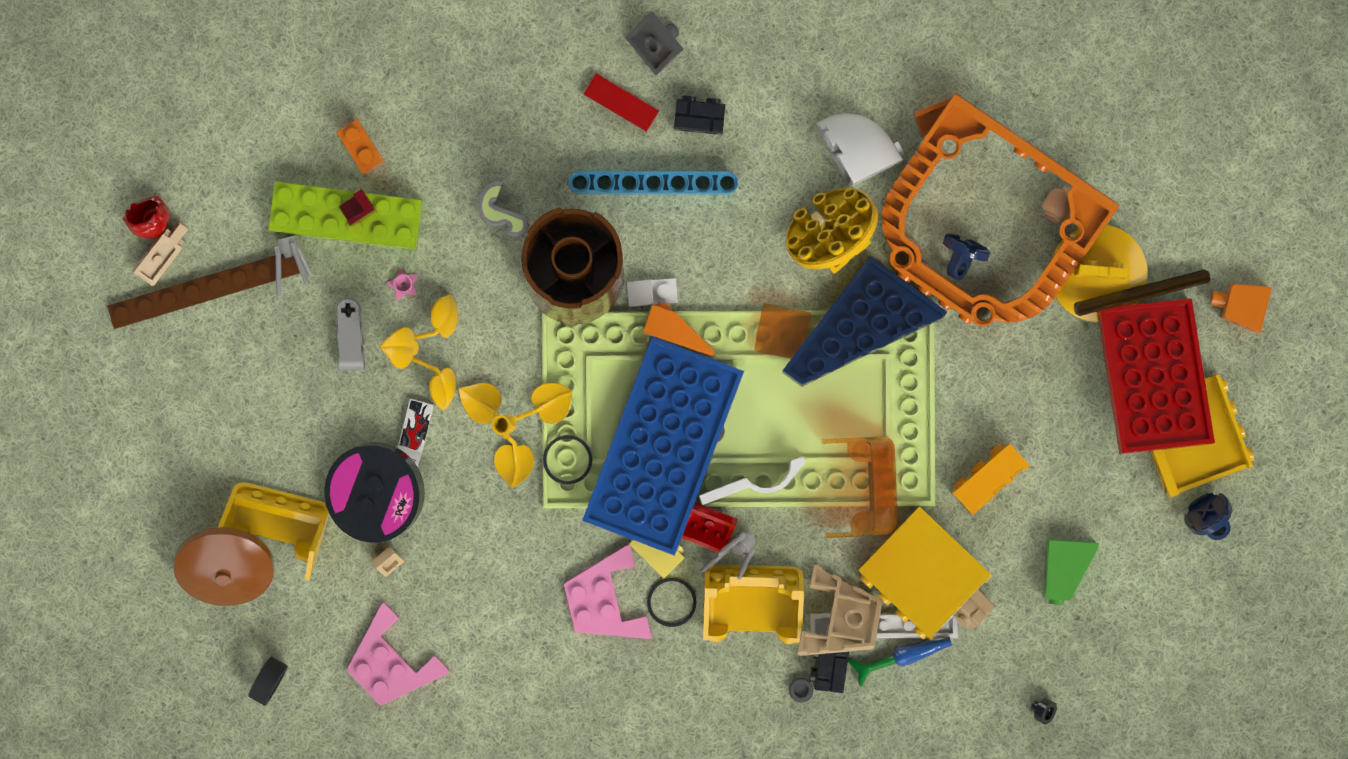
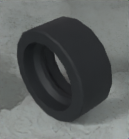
(268, 681)

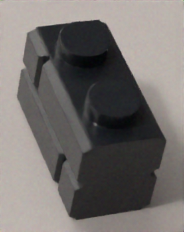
(699, 116)
(829, 672)

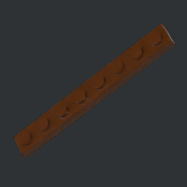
(200, 290)

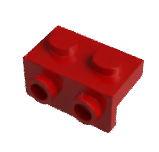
(709, 527)

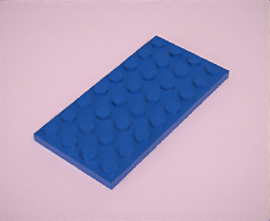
(663, 446)

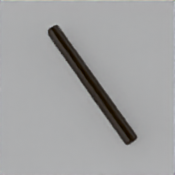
(1141, 292)

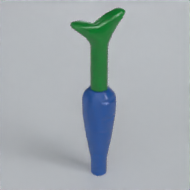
(902, 656)

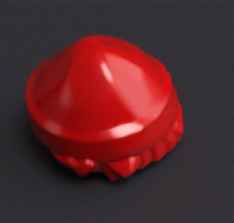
(147, 217)

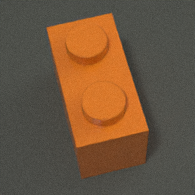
(360, 147)

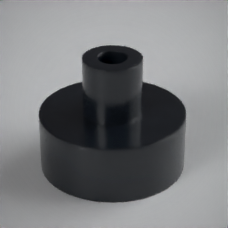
(1044, 710)

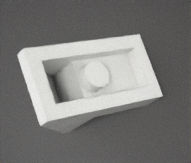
(651, 292)

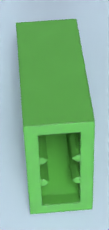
(1065, 568)

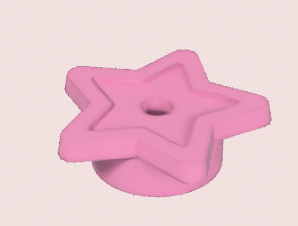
(401, 277)

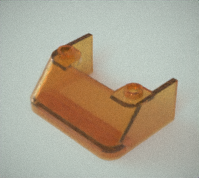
(883, 513)

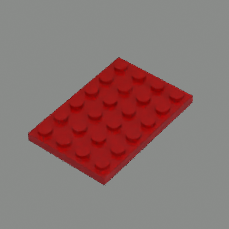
(1155, 376)

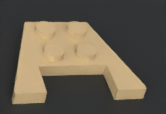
(852, 618)

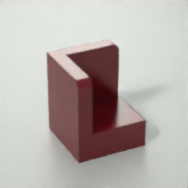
(357, 208)

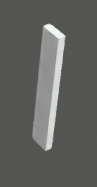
(889, 626)

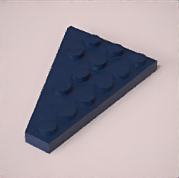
(864, 318)

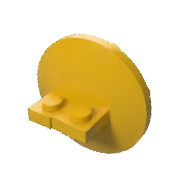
(834, 232)
(1109, 266)

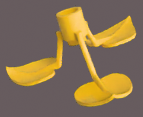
(402, 347)
(481, 403)

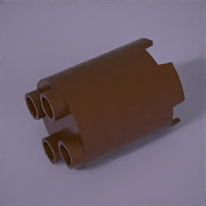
(573, 265)

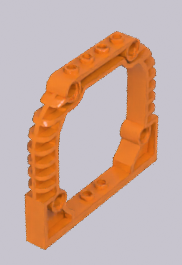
(1088, 210)

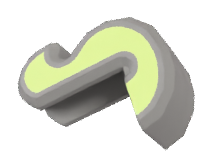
(498, 216)

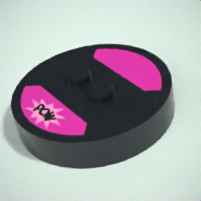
(374, 492)

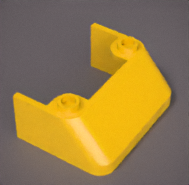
(279, 518)

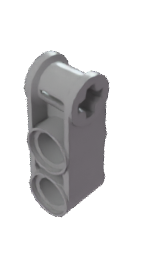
(350, 337)

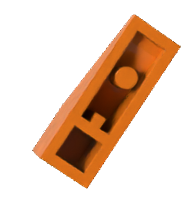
(672, 328)

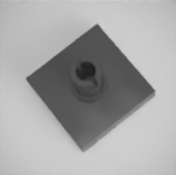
(655, 42)

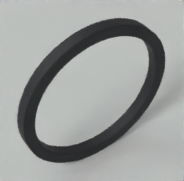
(545, 459)
(671, 624)

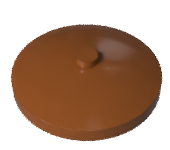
(223, 566)

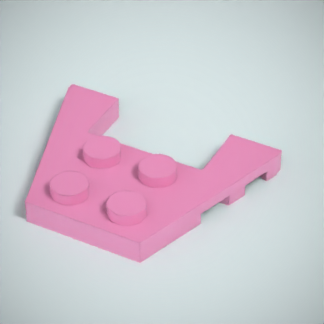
(594, 600)
(382, 669)

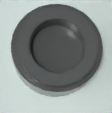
(801, 690)

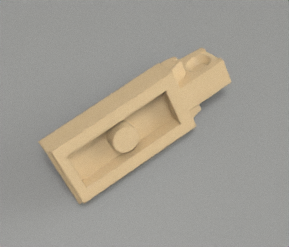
(161, 254)

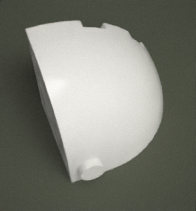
(859, 146)

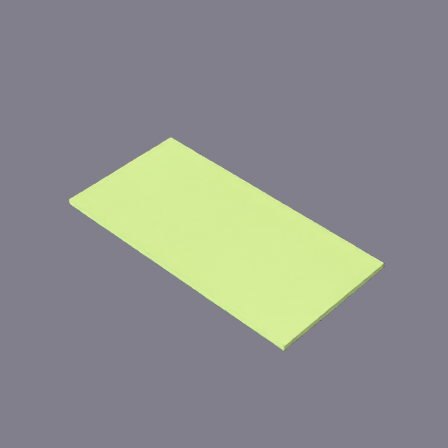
(769, 418)

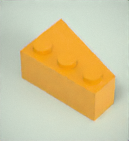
(988, 477)

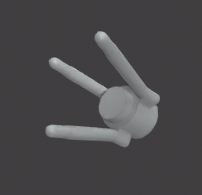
(290, 247)
(740, 545)

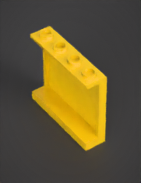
(1194, 466)
(923, 573)

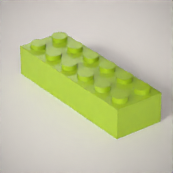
(317, 214)

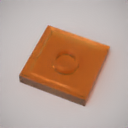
(781, 330)

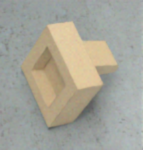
(387, 560)

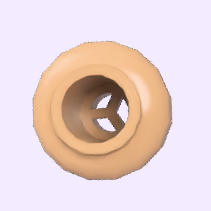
(1056, 205)

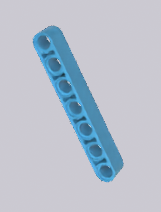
(642, 176)

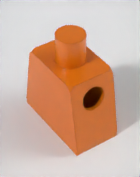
(1243, 305)

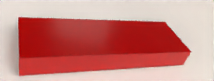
(621, 102)

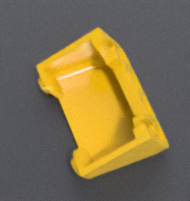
(760, 601)

